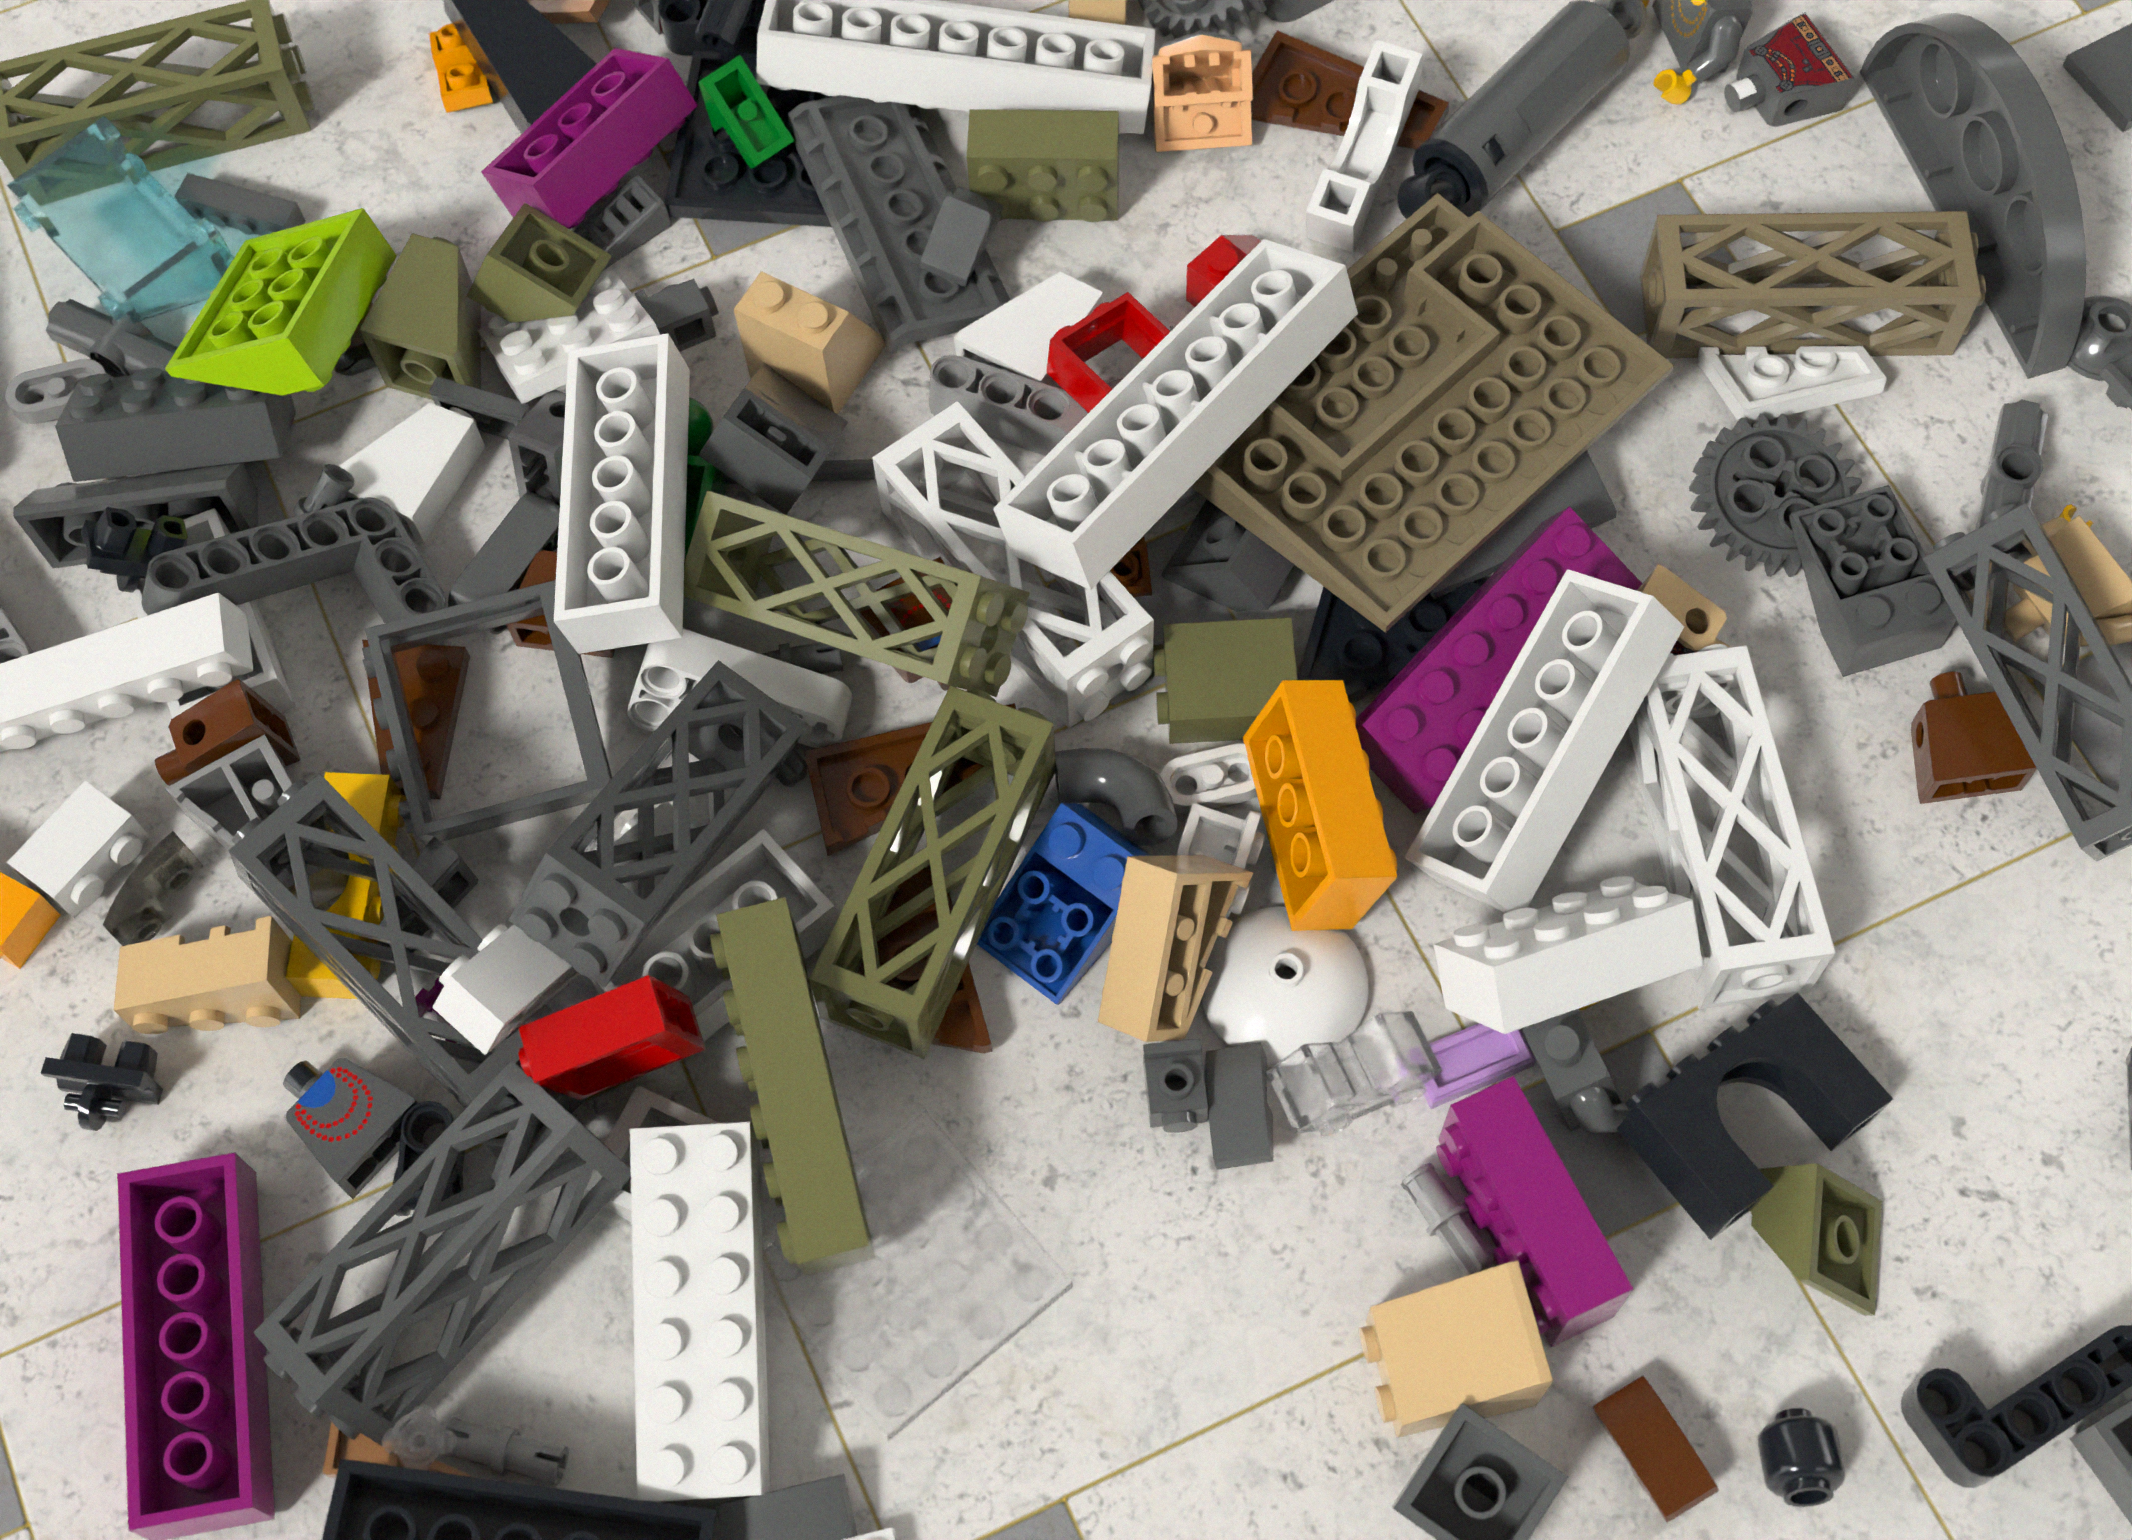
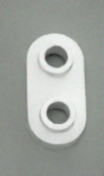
(1210, 776)

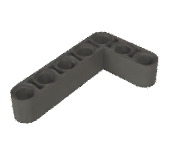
(300, 551)

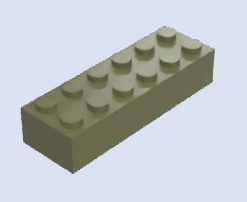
(795, 1088)

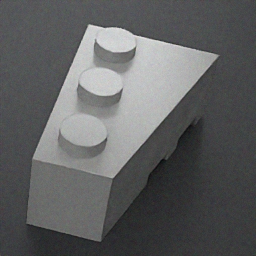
(243, 788)

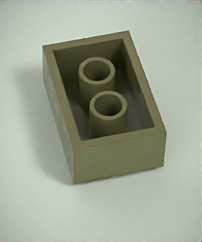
(1046, 162)

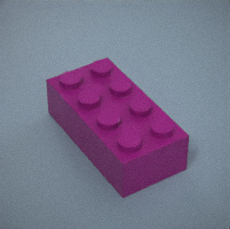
(592, 137)
(1532, 1210)

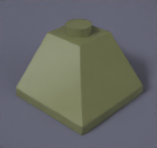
(537, 270)
(1823, 1232)

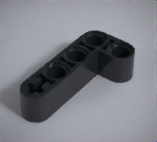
(1994, 1428)

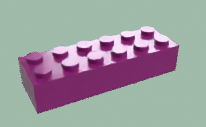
(1440, 697)
(190, 1349)

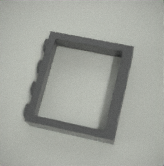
(394, 714)

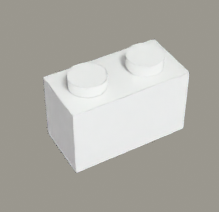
(79, 849)

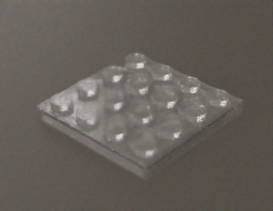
(945, 1284)

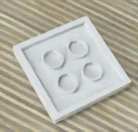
(536, 351)

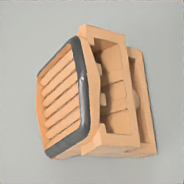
(1202, 93)

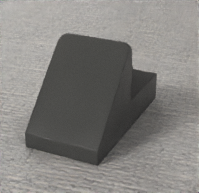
(960, 235)

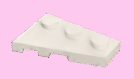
(1790, 382)

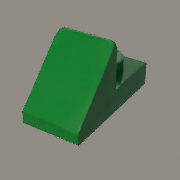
(743, 109)

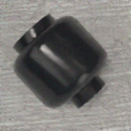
(1801, 1458)

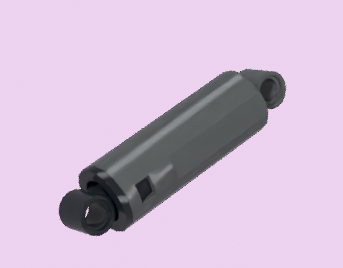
(1523, 105)

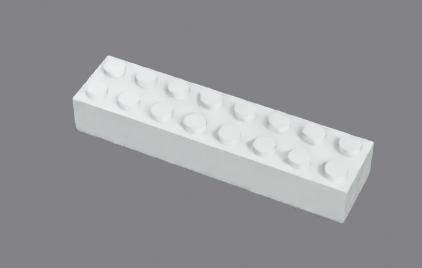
(956, 56)
(1176, 413)

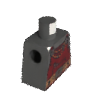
(1790, 75)

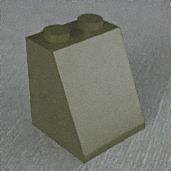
(425, 320)

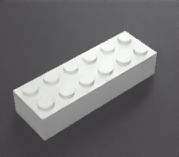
(623, 495)
(1545, 741)
(699, 1312)

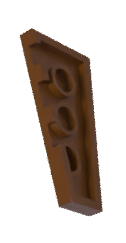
(1317, 92)
(861, 778)

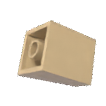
(805, 340)
(1456, 1346)

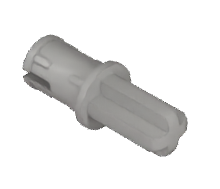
(1447, 1220)

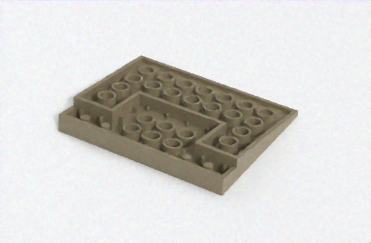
(1441, 416)

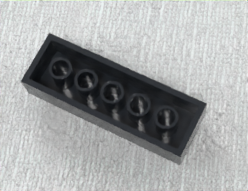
(418, 1504)

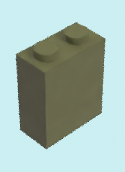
(1220, 675)

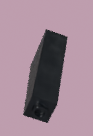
(519, 54)

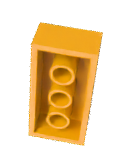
(1319, 805)

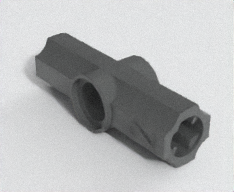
(116, 345)
(2016, 454)

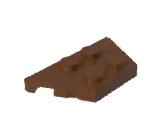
(964, 1021)

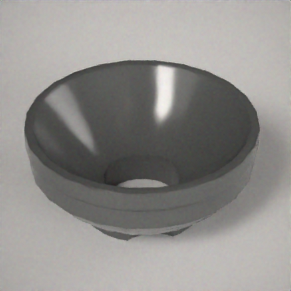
(2095, 344)

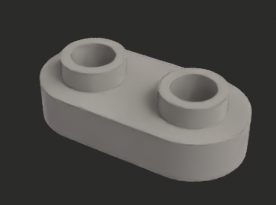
(49, 384)

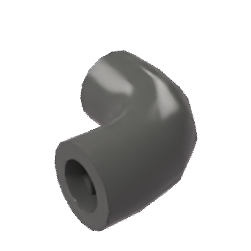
(1121, 782)

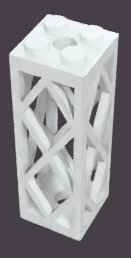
(1117, 636)
(1789, 944)

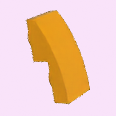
(458, 73)

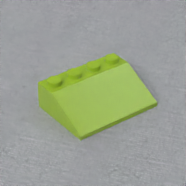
(287, 307)

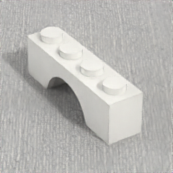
(1377, 120)

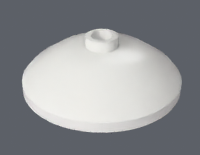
(1254, 1005)

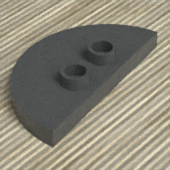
(1992, 149)

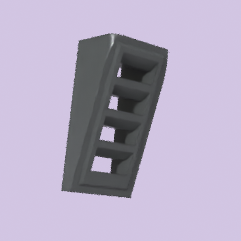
(622, 205)
(446, 875)

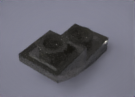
(137, 909)

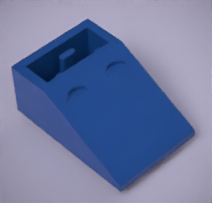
(1061, 902)

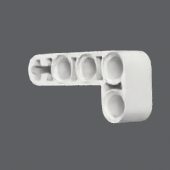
(677, 665)

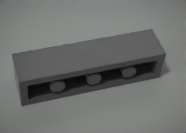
(237, 206)

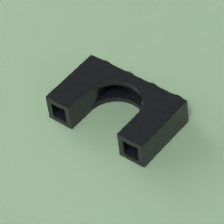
(1781, 1050)

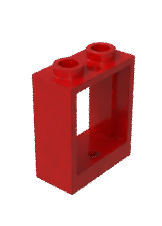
(1105, 326)
(610, 1038)

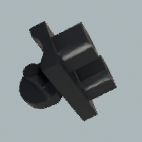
(124, 550)
(81, 1072)

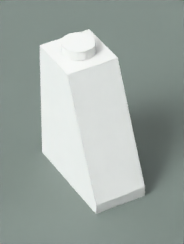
(1020, 331)
(418, 466)

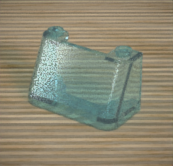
(121, 226)

